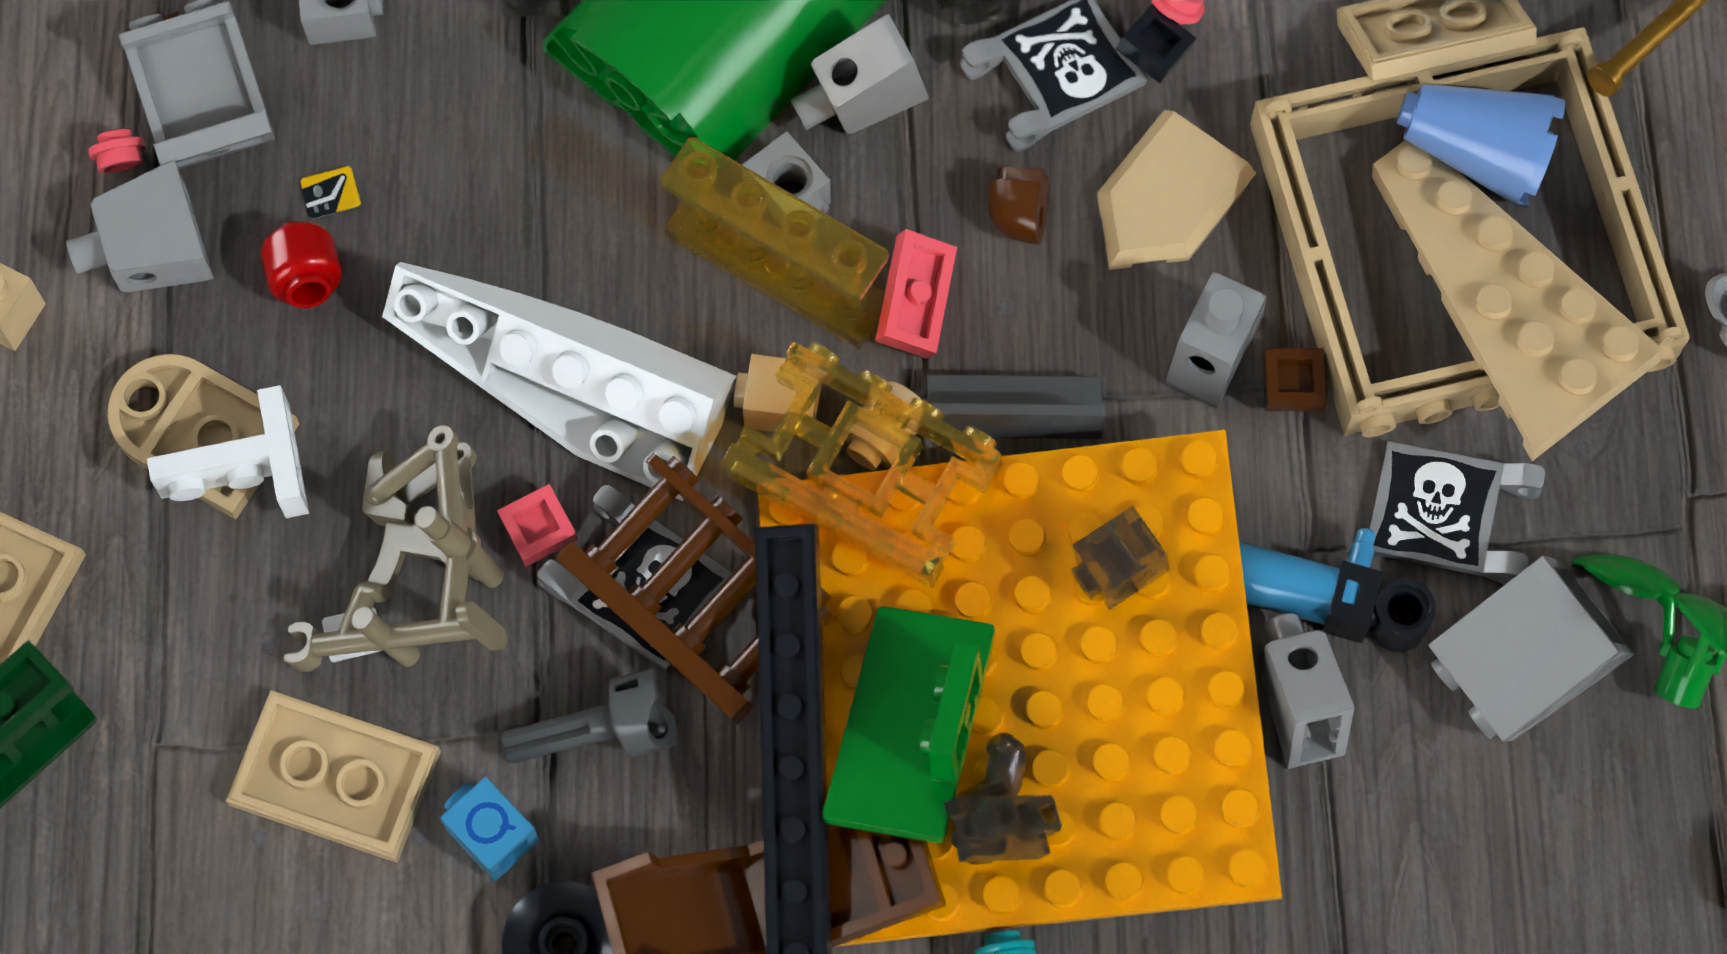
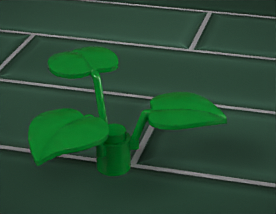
(1689, 662)

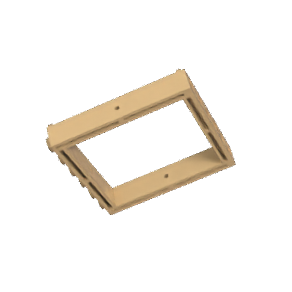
(1436, 393)

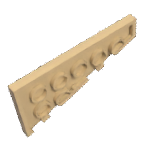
(1521, 310)

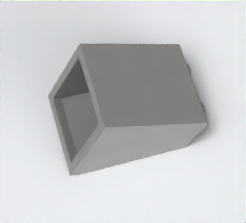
(1528, 650)

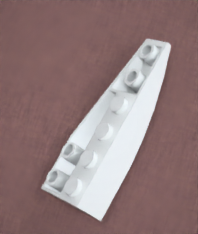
(566, 372)

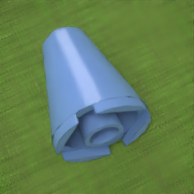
(1485, 134)

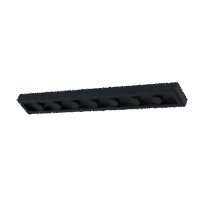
(793, 740)

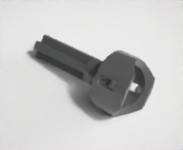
(630, 715)

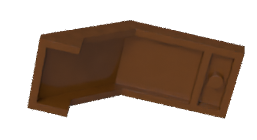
(718, 896)

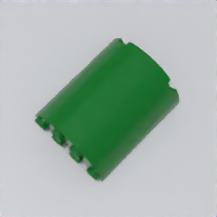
(702, 64)

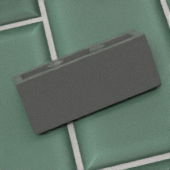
(1021, 405)

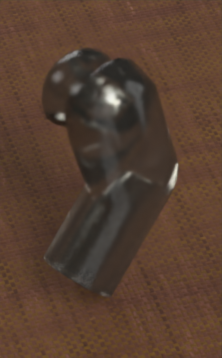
(1004, 768)

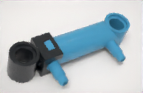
(1338, 598)

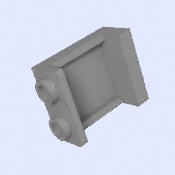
(196, 83)

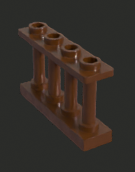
(641, 604)

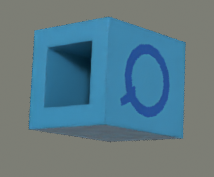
(488, 827)

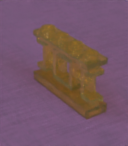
(839, 502)

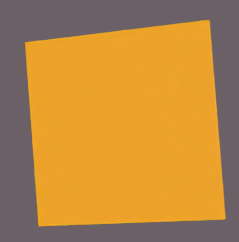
(1124, 713)

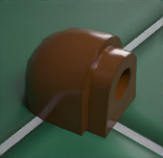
(1019, 203)

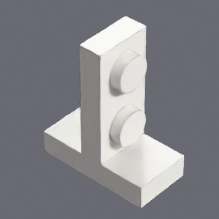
(240, 462)

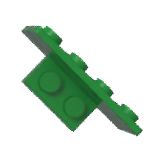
(909, 724)

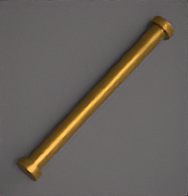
(1608, 76)

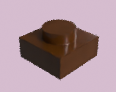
(1294, 379)

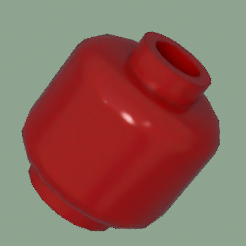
(301, 264)

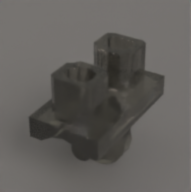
(1002, 827)

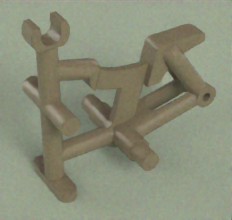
(424, 534)

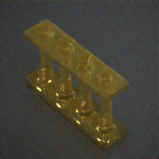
(775, 242)

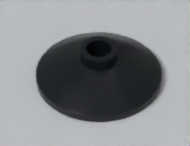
(556, 912)

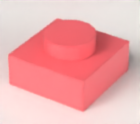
(537, 525)

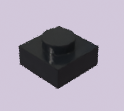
(1155, 43)

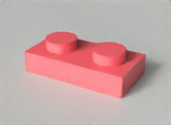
(916, 294)

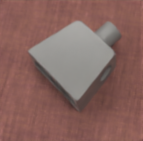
(863, 80)
(145, 234)
(1219, 333)
(1305, 693)

